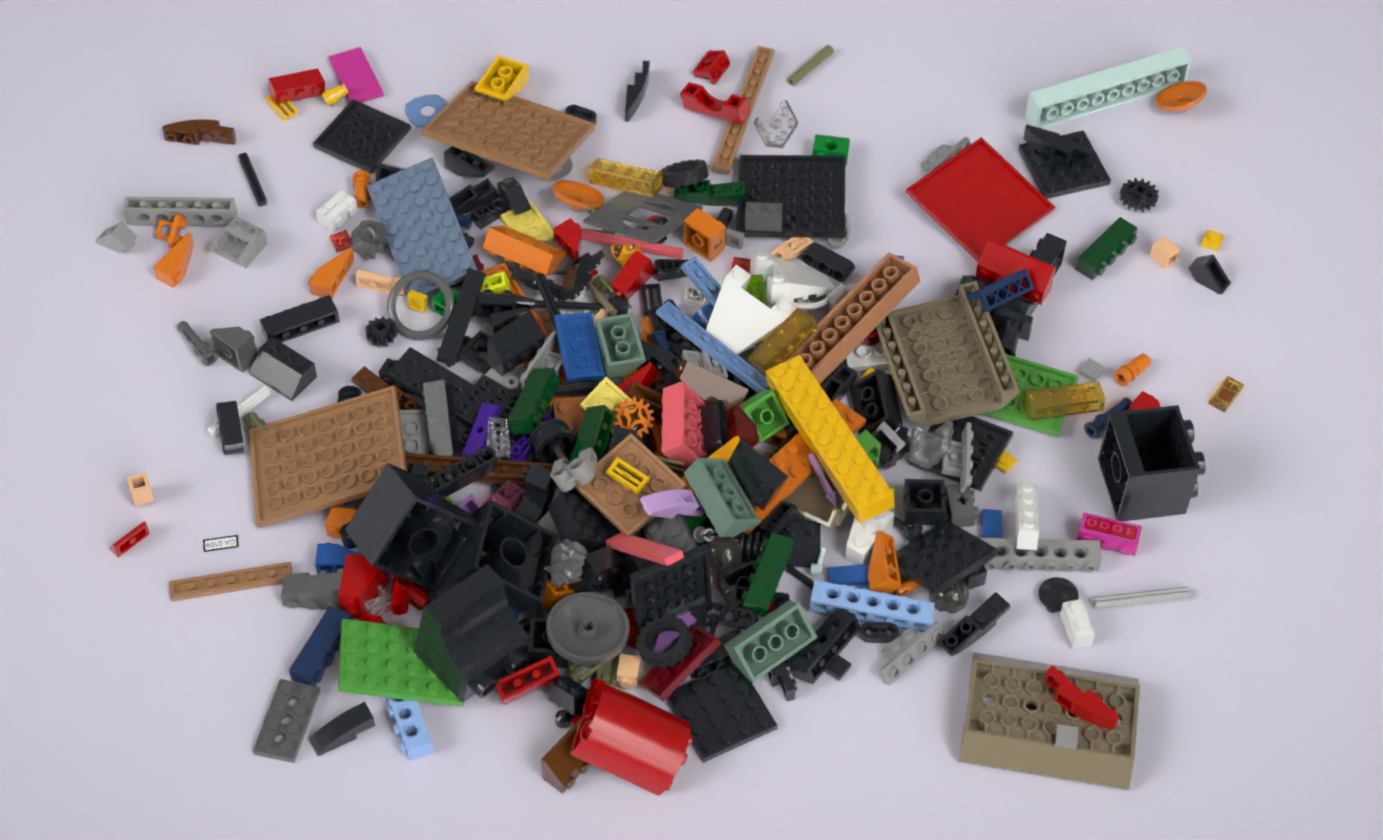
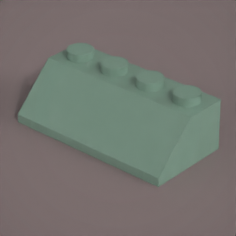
(721, 496)
(770, 640)

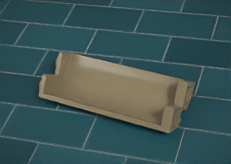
(812, 502)

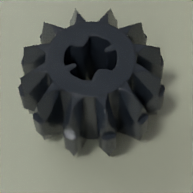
(381, 331)

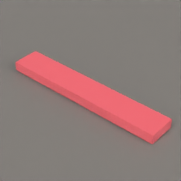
(645, 549)

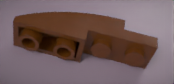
(196, 130)
(370, 382)

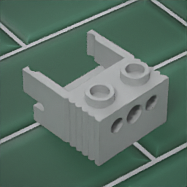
(240, 242)

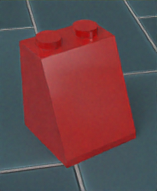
(360, 584)

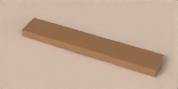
(229, 581)

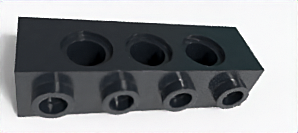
(830, 641)

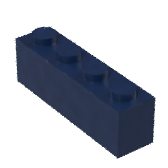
(319, 648)

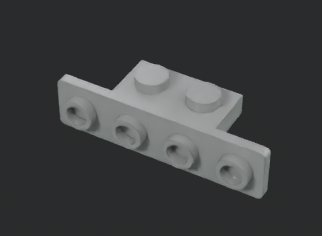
(942, 154)
(544, 358)
(958, 461)
(908, 649)

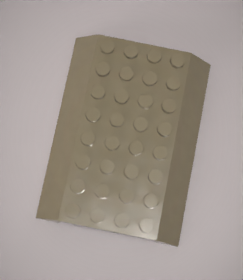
(947, 359)

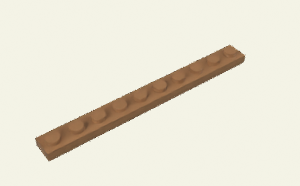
(750, 90)

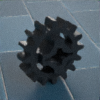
(1139, 195)

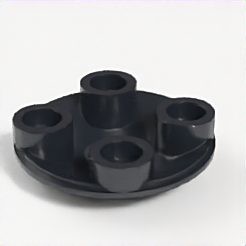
(1055, 592)

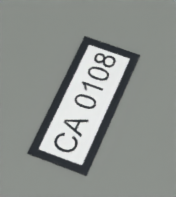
(220, 543)

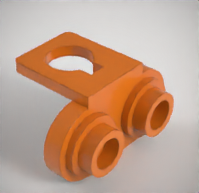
(176, 226)

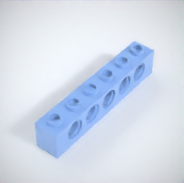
(864, 612)
(416, 745)

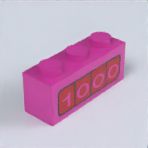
(1112, 533)

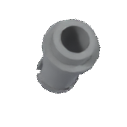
(702, 534)

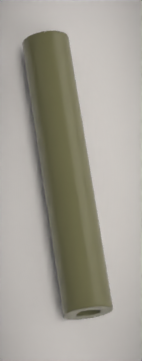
(810, 65)

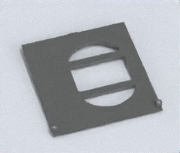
(619, 208)

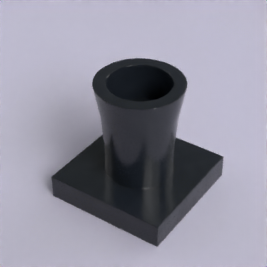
(1011, 327)

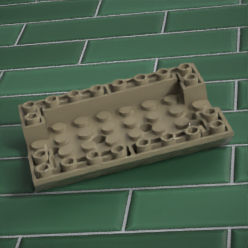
(1024, 740)

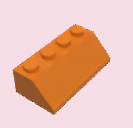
(523, 250)

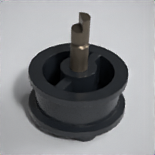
(552, 441)

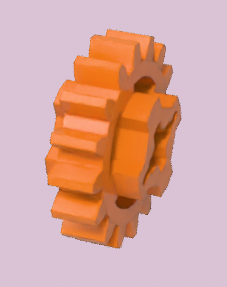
(640, 421)

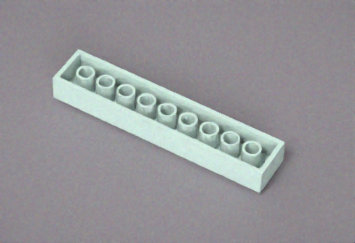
(1107, 88)

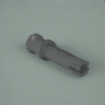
(201, 348)

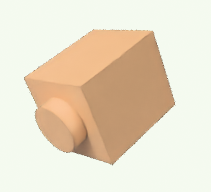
(1164, 252)
(140, 489)
(628, 671)

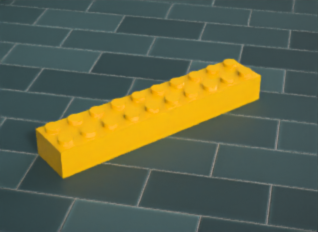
(830, 439)

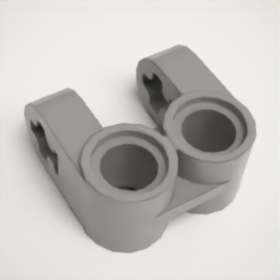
(578, 471)

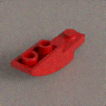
(1084, 705)

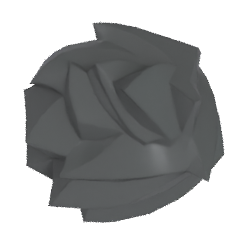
(369, 239)
(566, 562)

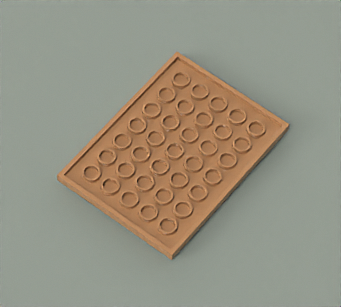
(509, 131)
(324, 456)

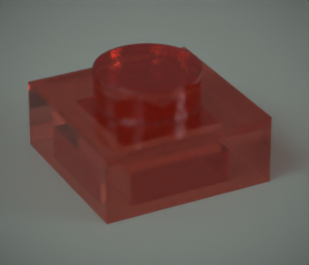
(341, 240)
(742, 263)

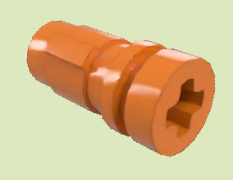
(361, 194)
(1129, 371)

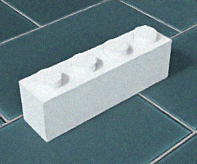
(1026, 516)

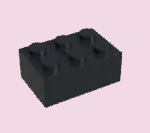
(578, 521)

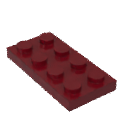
(664, 681)

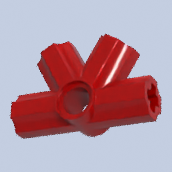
(405, 593)

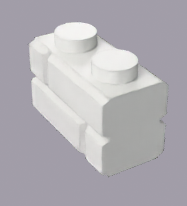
(336, 211)
(1077, 624)

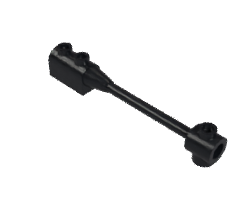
(498, 302)

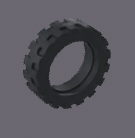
(684, 173)
(655, 627)

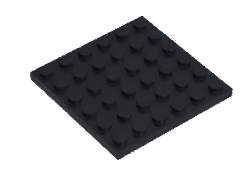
(805, 185)

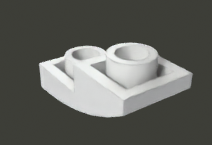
(694, 297)

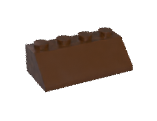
(559, 766)

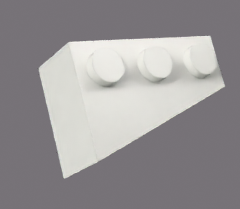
(863, 535)

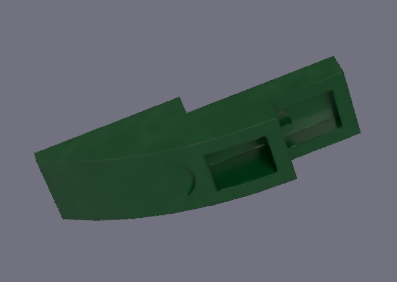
(711, 194)

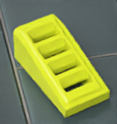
(497, 283)

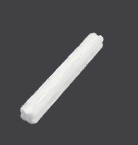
(243, 407)

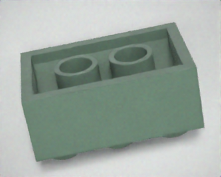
(619, 344)

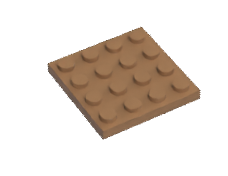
(616, 501)

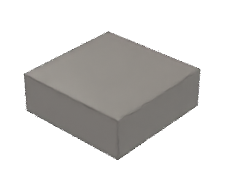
(734, 239)
(1091, 370)
(1066, 736)

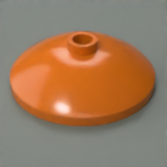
(1181, 96)
(577, 195)

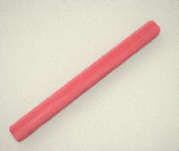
(610, 239)

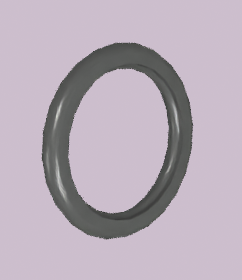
(449, 305)

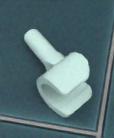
(817, 568)

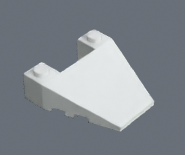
(788, 279)
(742, 319)

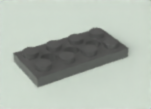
(294, 731)

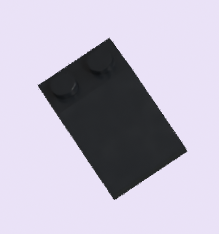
(756, 475)

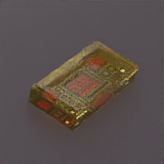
(1226, 394)

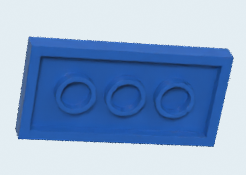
(579, 347)

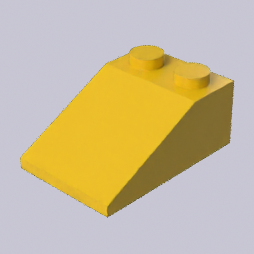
(503, 78)

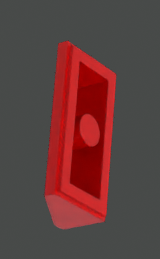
(130, 539)

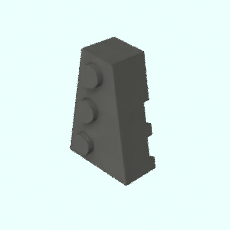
(312, 590)

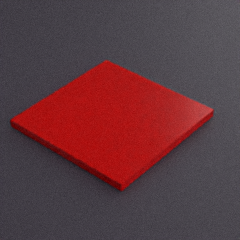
(980, 198)

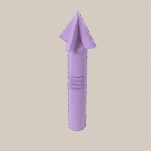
(830, 494)

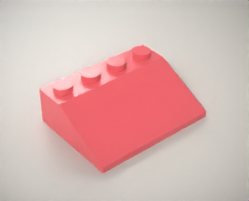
(682, 424)

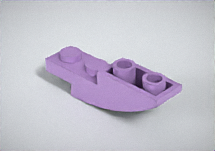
(672, 502)

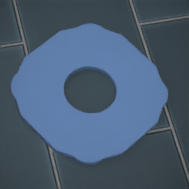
(414, 106)

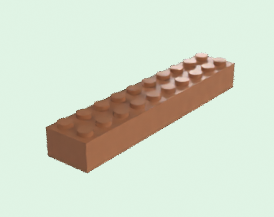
(858, 315)

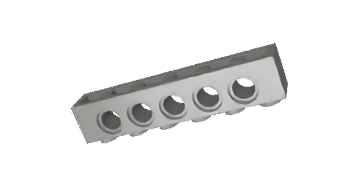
(195, 209)
(1049, 551)

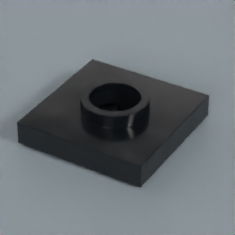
(471, 350)

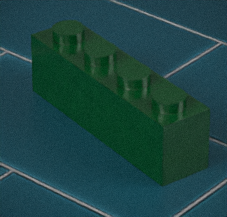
(1106, 248)
(534, 400)
(594, 431)
(768, 574)

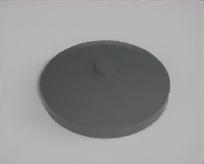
(587, 628)

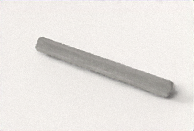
(1141, 597)

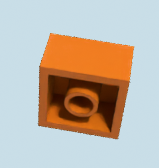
(704, 234)

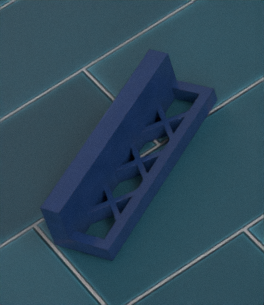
(993, 288)

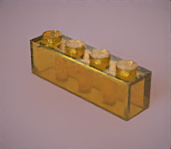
(625, 177)
(783, 341)
(1064, 400)

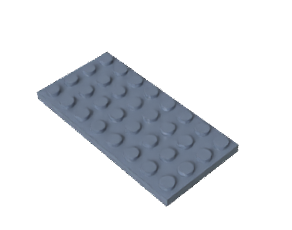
(422, 226)

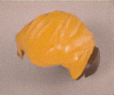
(623, 252)

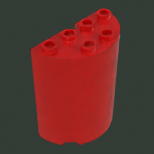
(631, 738)

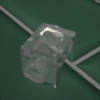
(380, 604)

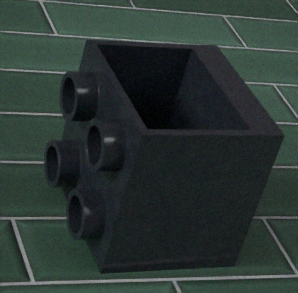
(1150, 463)

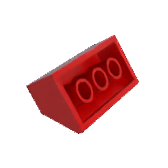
(1001, 260)

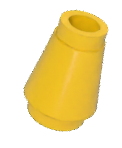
(334, 94)

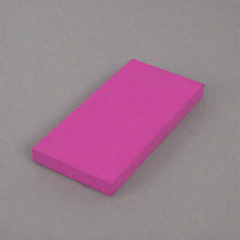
(356, 74)

